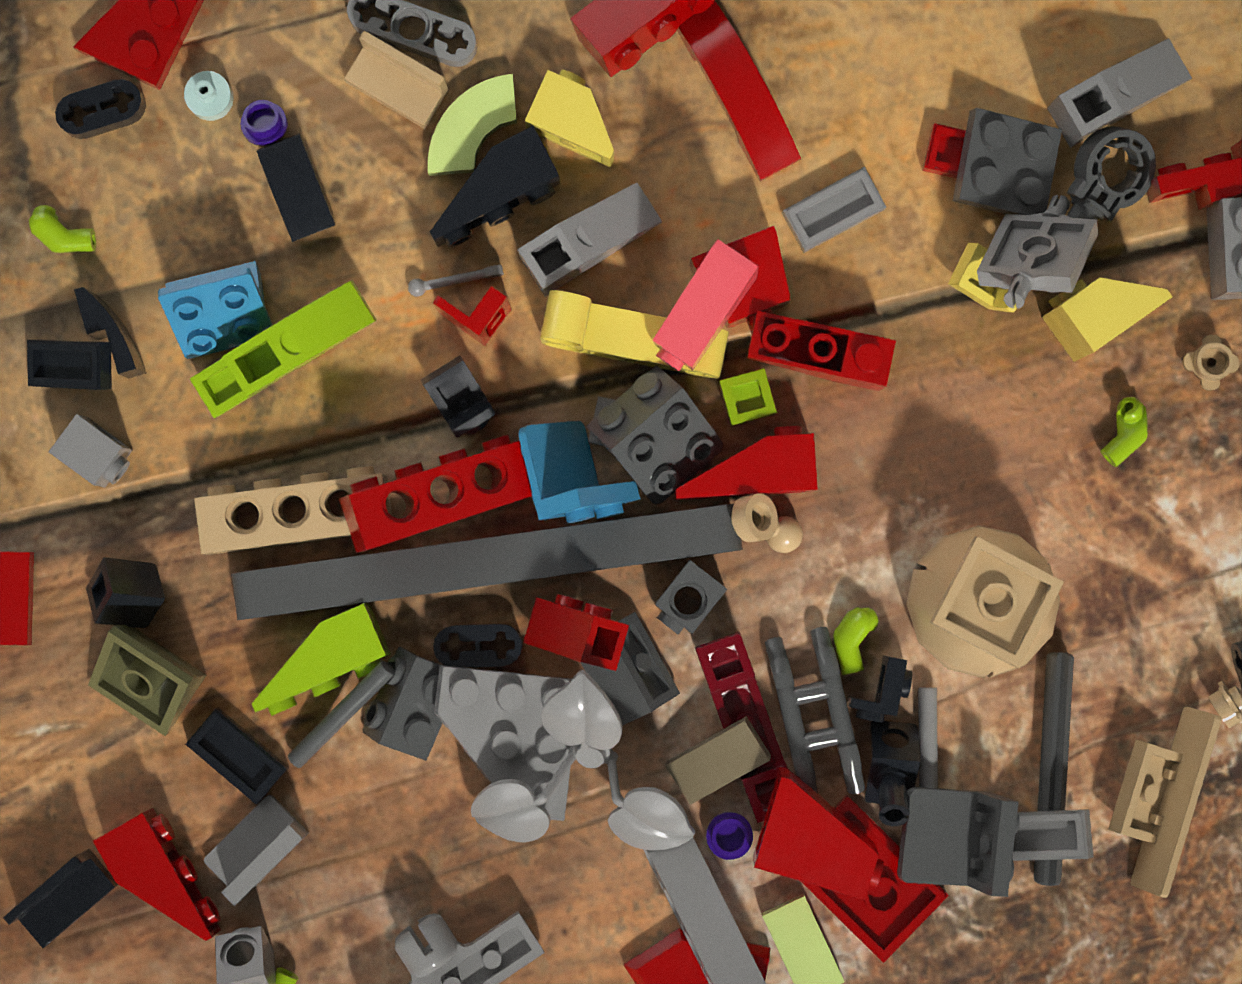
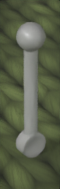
(417, 286)

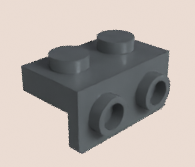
(404, 707)

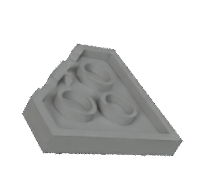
(502, 727)

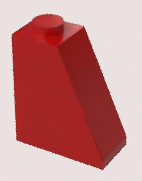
(814, 841)

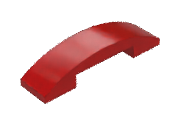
(740, 91)

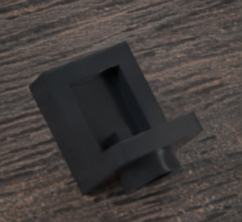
(459, 397)
(892, 685)

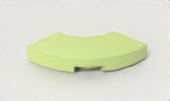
(468, 124)

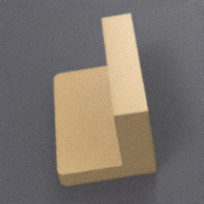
(396, 81)

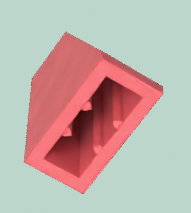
(705, 306)

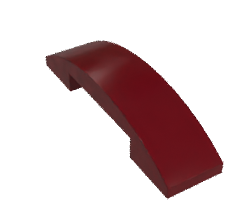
(735, 697)

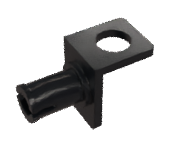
(892, 771)

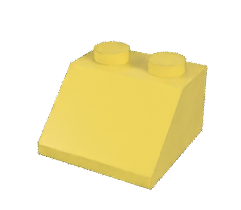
(1099, 313)

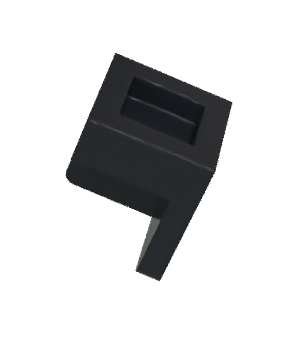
(125, 593)

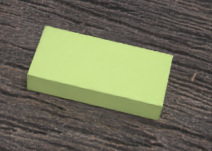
(801, 943)

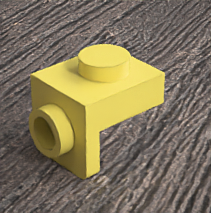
(966, 280)

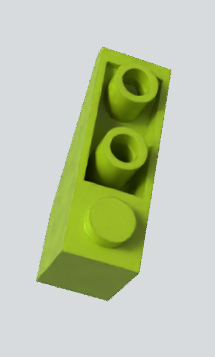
(331, 650)

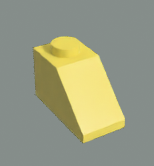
(570, 117)

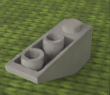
(1118, 91)
(588, 238)

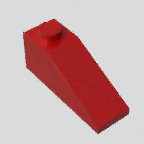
(767, 467)

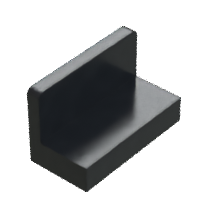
(63, 898)

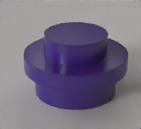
(263, 123)
(729, 835)

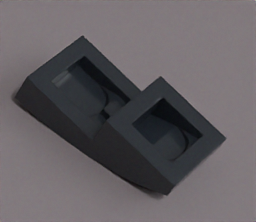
(295, 187)
(103, 323)

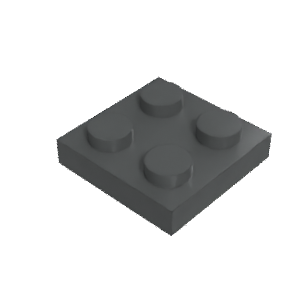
(1006, 164)

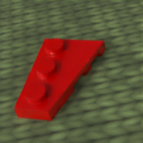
(141, 37)

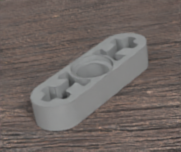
(448, 29)

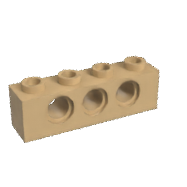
(219, 511)

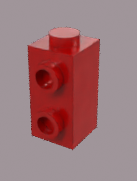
(577, 633)

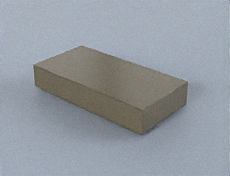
(718, 760)

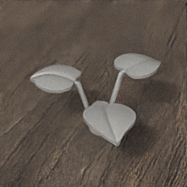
(590, 724)

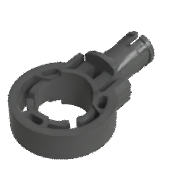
(1089, 191)

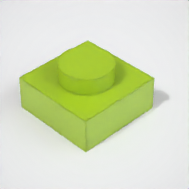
(747, 397)

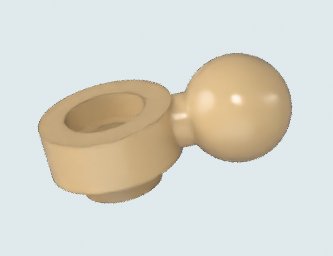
(757, 520)

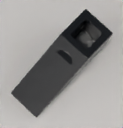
(504, 179)

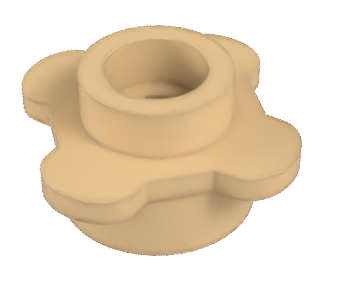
(1224, 360)
(1228, 704)

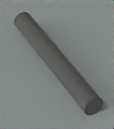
(341, 714)

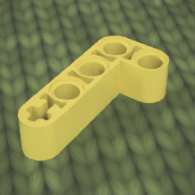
(616, 333)

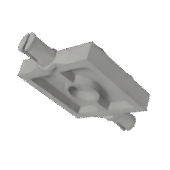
(1038, 252)

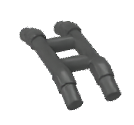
(830, 689)

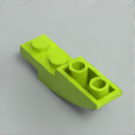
(283, 348)

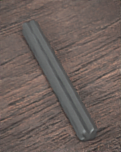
(1054, 750)

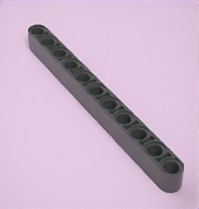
(484, 562)

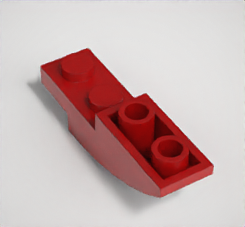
(1210, 183)

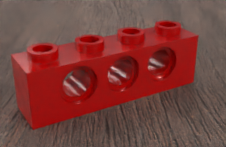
(374, 526)

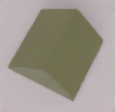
(144, 677)

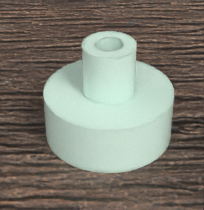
(215, 102)

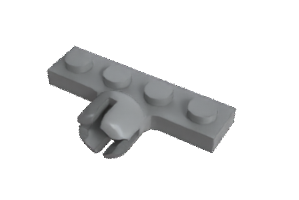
(482, 961)

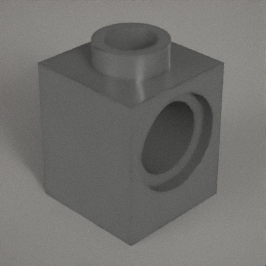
(707, 587)

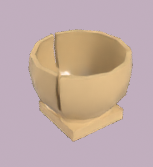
(983, 601)

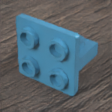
(216, 309)

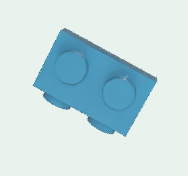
(565, 474)

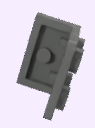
(656, 434)
(959, 839)

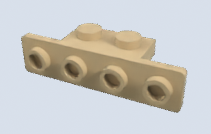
(1162, 796)

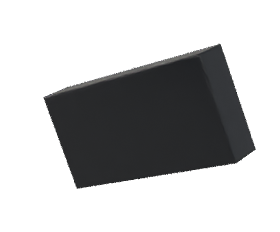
(69, 364)
(237, 755)

